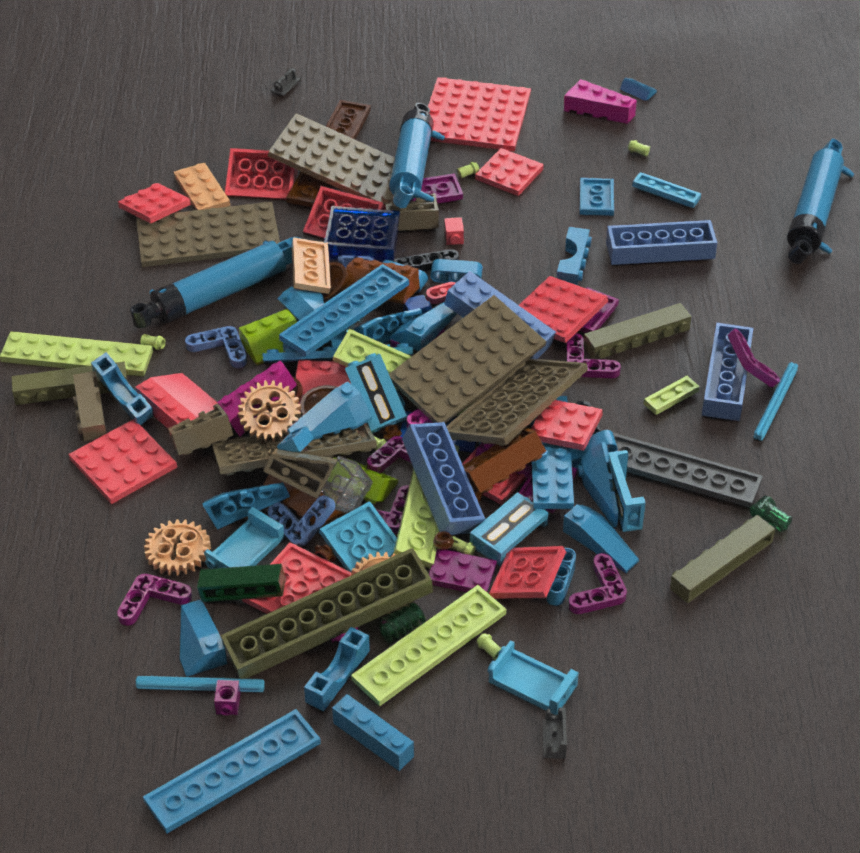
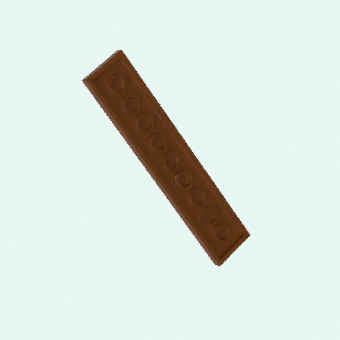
(347, 120)

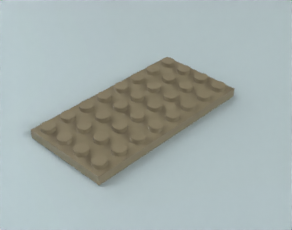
(335, 159)
(206, 233)
(466, 360)
(515, 401)
(249, 453)

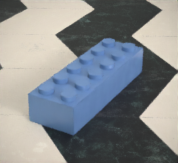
(661, 242)
(473, 291)
(725, 376)
(442, 478)

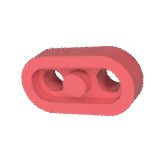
(438, 293)

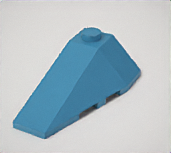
(301, 302)
(424, 327)
(336, 411)
(598, 480)
(598, 535)
(199, 640)

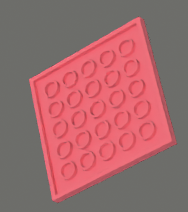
(478, 113)

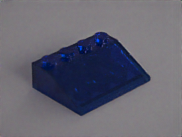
(362, 233)

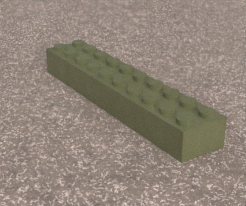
(326, 613)

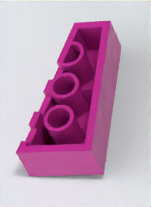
(600, 102)
(230, 402)

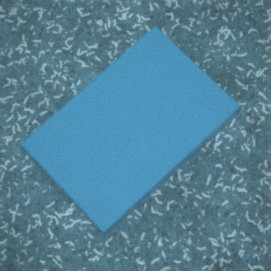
(596, 196)

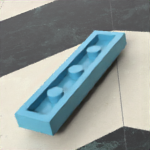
(666, 189)

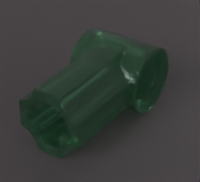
(768, 511)

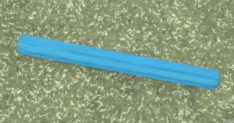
(775, 401)
(195, 683)

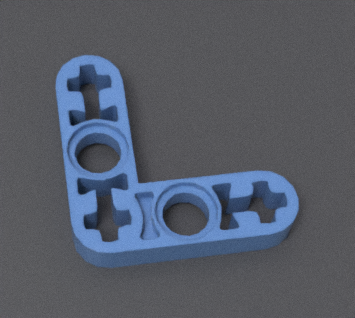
(194, 343)
(303, 526)

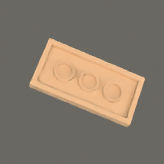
(201, 187)
(310, 265)

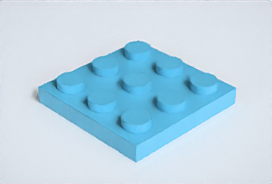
(358, 535)

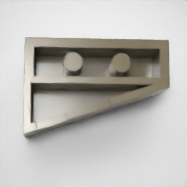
(417, 214)
(89, 406)
(201, 431)
(301, 470)

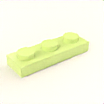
(671, 395)

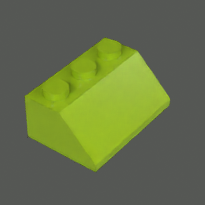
(264, 334)
(381, 485)

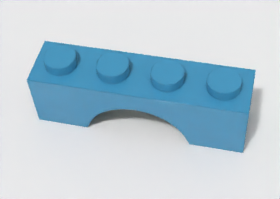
(576, 244)
(126, 396)
(350, 653)

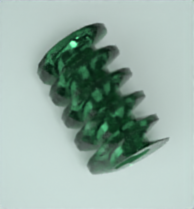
(400, 620)

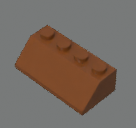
(359, 268)
(500, 461)
(302, 501)

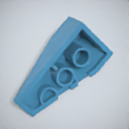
(383, 327)
(235, 504)

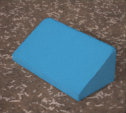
(637, 89)
(296, 440)

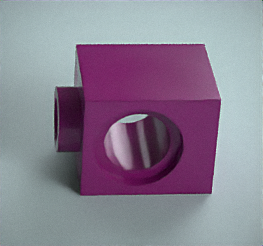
(227, 697)

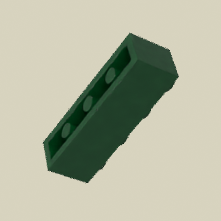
(241, 582)

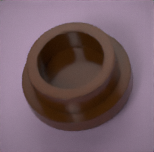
(443, 540)

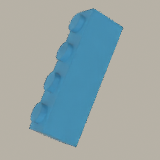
(373, 732)

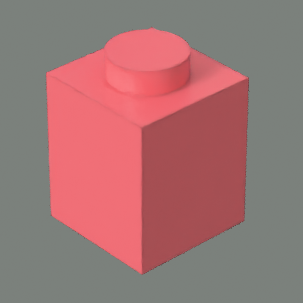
(454, 231)

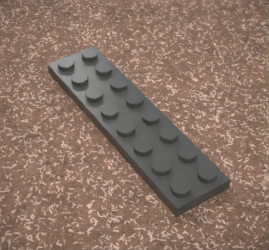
(689, 471)

